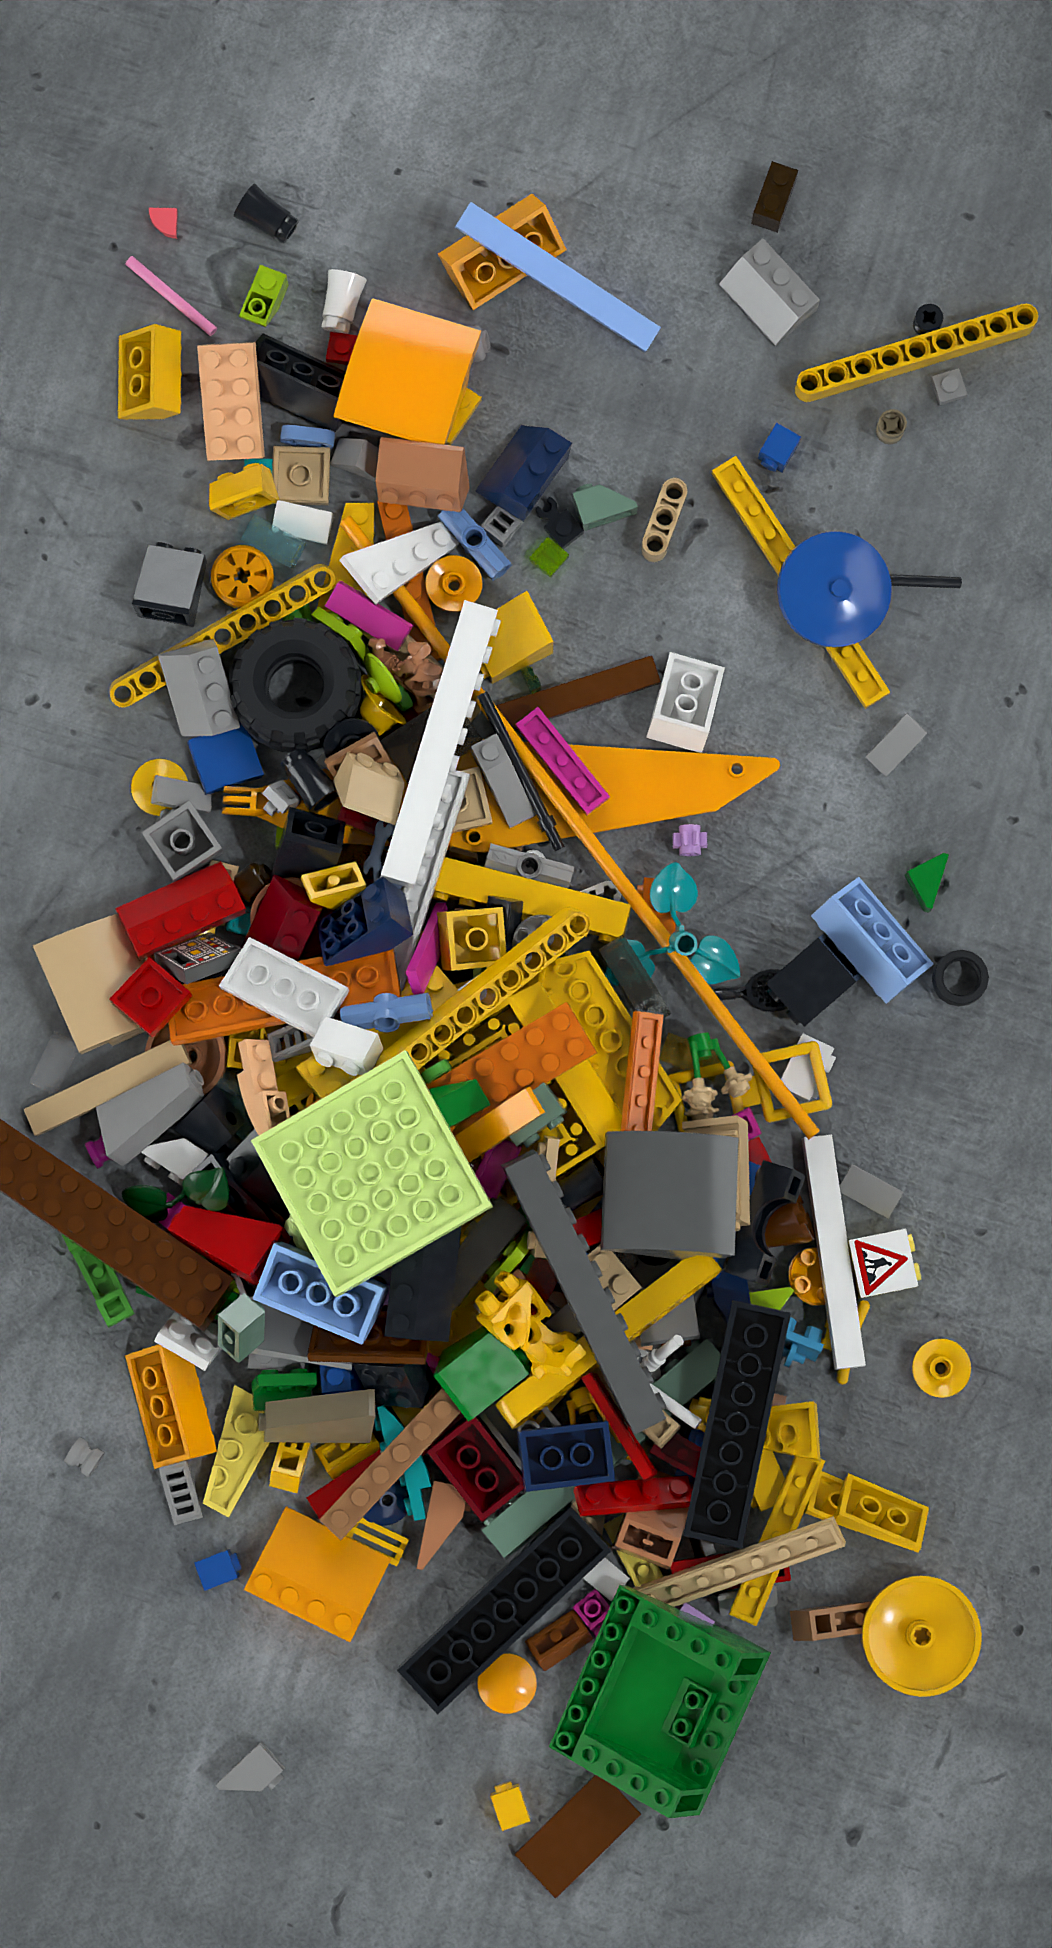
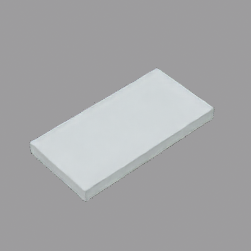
(283, 987)

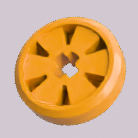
(230, 563)

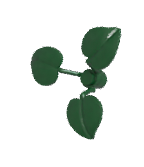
(202, 1188)

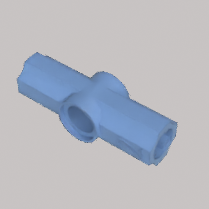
(485, 553)
(388, 1011)

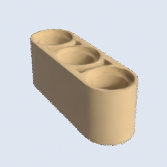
(668, 507)

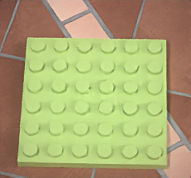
(371, 1173)

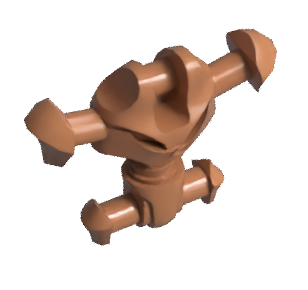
(414, 674)

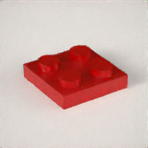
(151, 997)

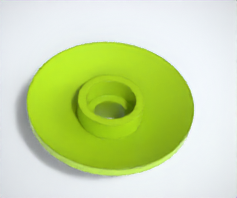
(380, 679)

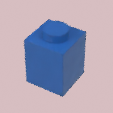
(778, 448)
(218, 1569)

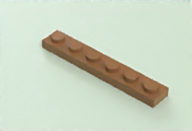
(390, 1465)

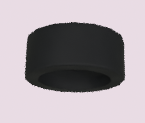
(964, 956)

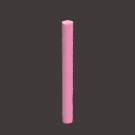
(171, 296)

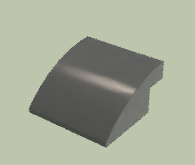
(669, 1194)

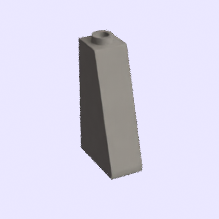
(147, 1111)

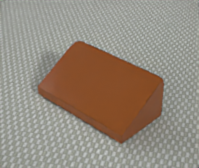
(559, 1640)

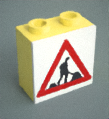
(883, 1263)

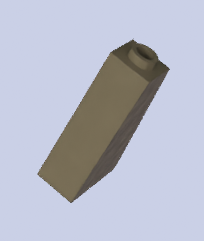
(320, 1418)

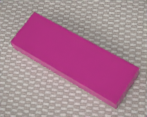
(368, 616)

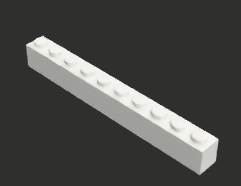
(439, 744)

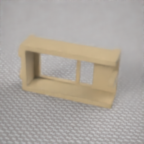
(734, 1127)

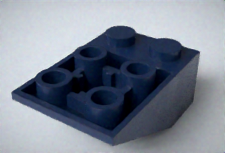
(365, 924)

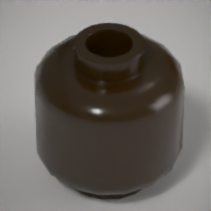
(252, 881)

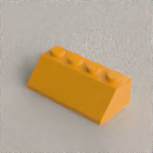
(482, 273)
(170, 1406)

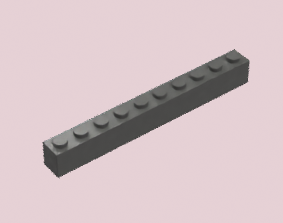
(583, 1290)

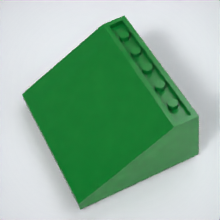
(659, 1702)

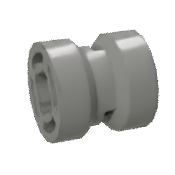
(83, 1456)

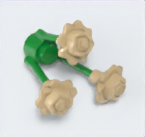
(701, 1096)

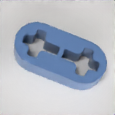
(307, 436)

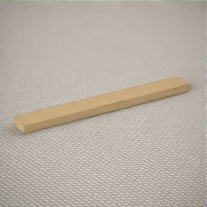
(746, 1563)

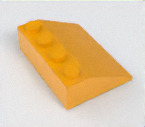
(317, 1574)

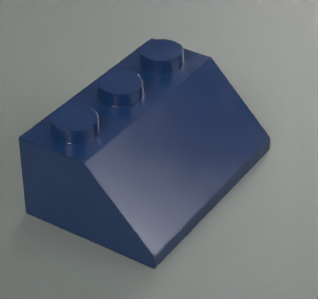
(525, 469)

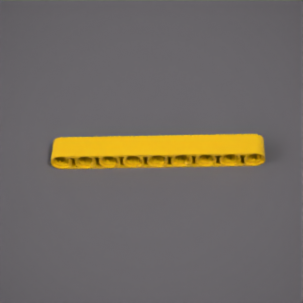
(926, 343)
(231, 623)
(496, 989)
(638, 1314)

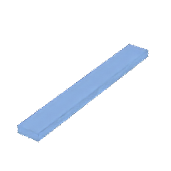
(557, 277)

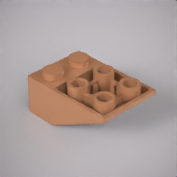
(652, 1533)

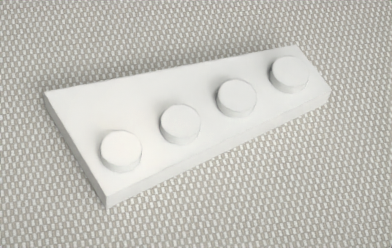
(396, 561)

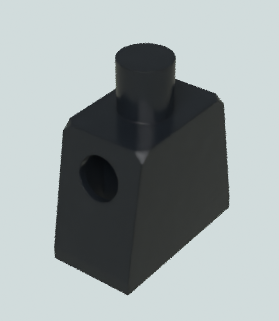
(212, 1123)

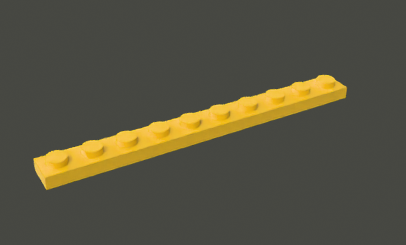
(776, 547)

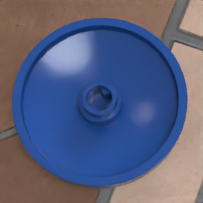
(834, 589)

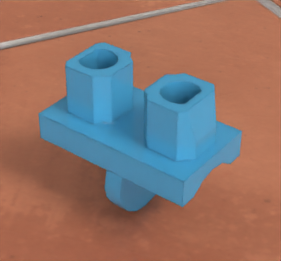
(801, 1347)

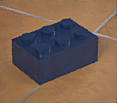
(566, 1455)

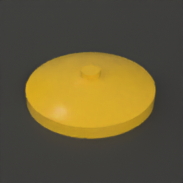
(921, 1636)

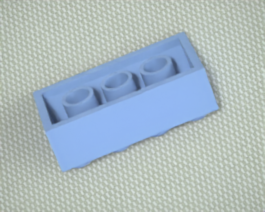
(872, 940)
(298, 1288)

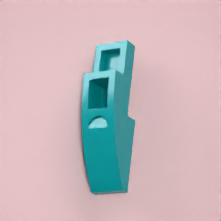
(416, 1475)

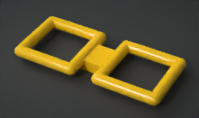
(759, 1092)

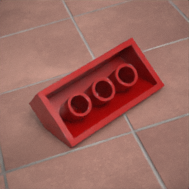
(181, 910)

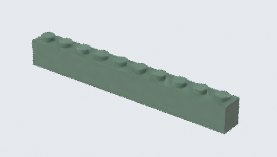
(536, 1509)

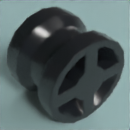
(924, 325)

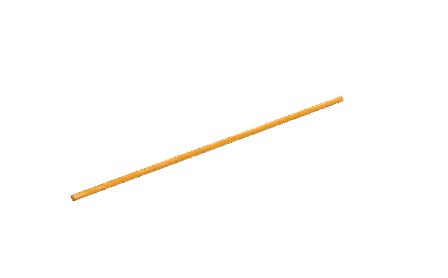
(609, 867)

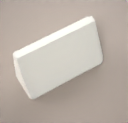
(303, 521)

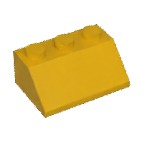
(149, 373)

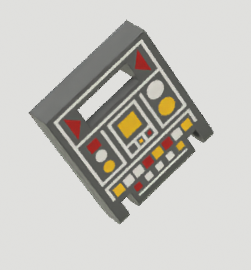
(202, 955)

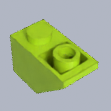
(264, 296)

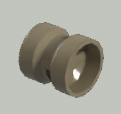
(891, 421)

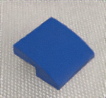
(225, 759)

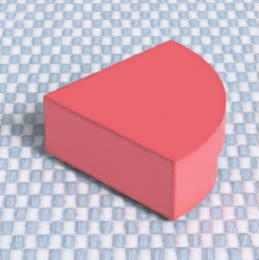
(165, 220)

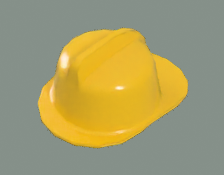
(379, 710)

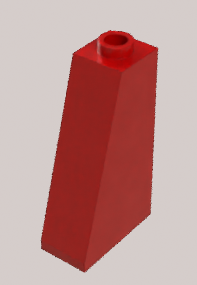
(228, 1240)

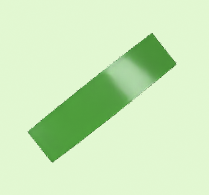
(104, 1285)

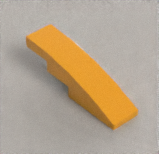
(499, 1124)

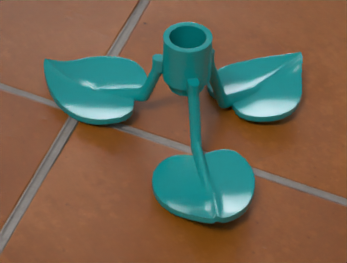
(677, 891)

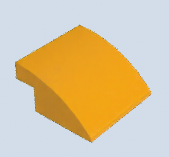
(407, 373)

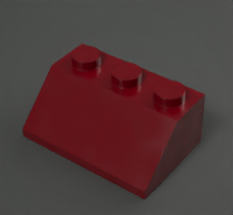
(285, 918)
(477, 1466)

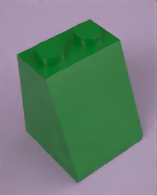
(480, 1370)

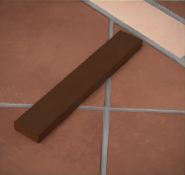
(584, 691)

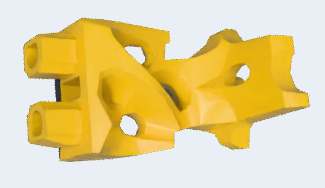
(513, 1307)

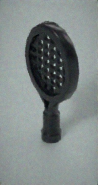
(730, 994)

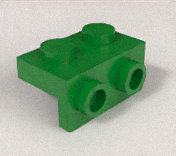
(275, 1386)

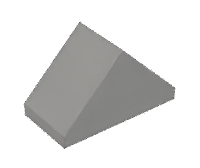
(356, 457)

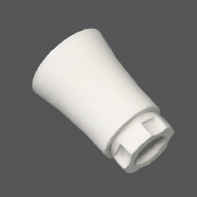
(341, 300)

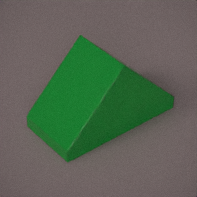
(926, 880)

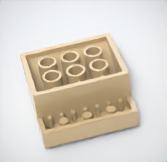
(84, 972)

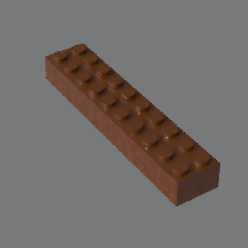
(111, 1230)

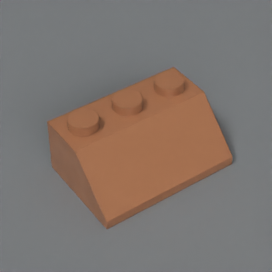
(422, 474)

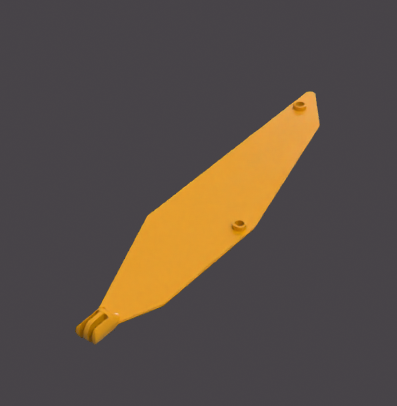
(640, 783)

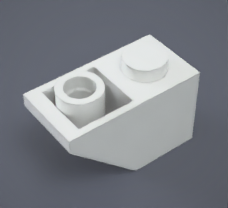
(177, 1156)

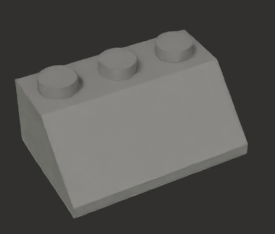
(769, 292)
(199, 689)

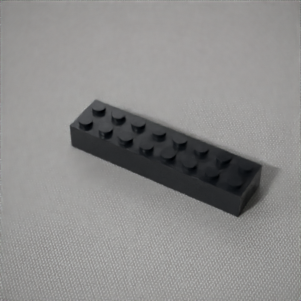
(737, 1424)
(504, 1608)

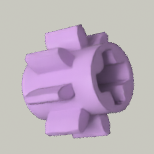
(689, 840)

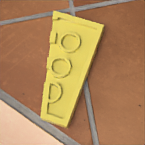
(237, 1454)

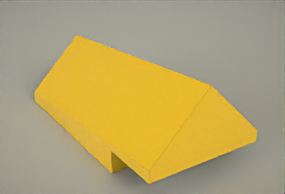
(869, 1510)

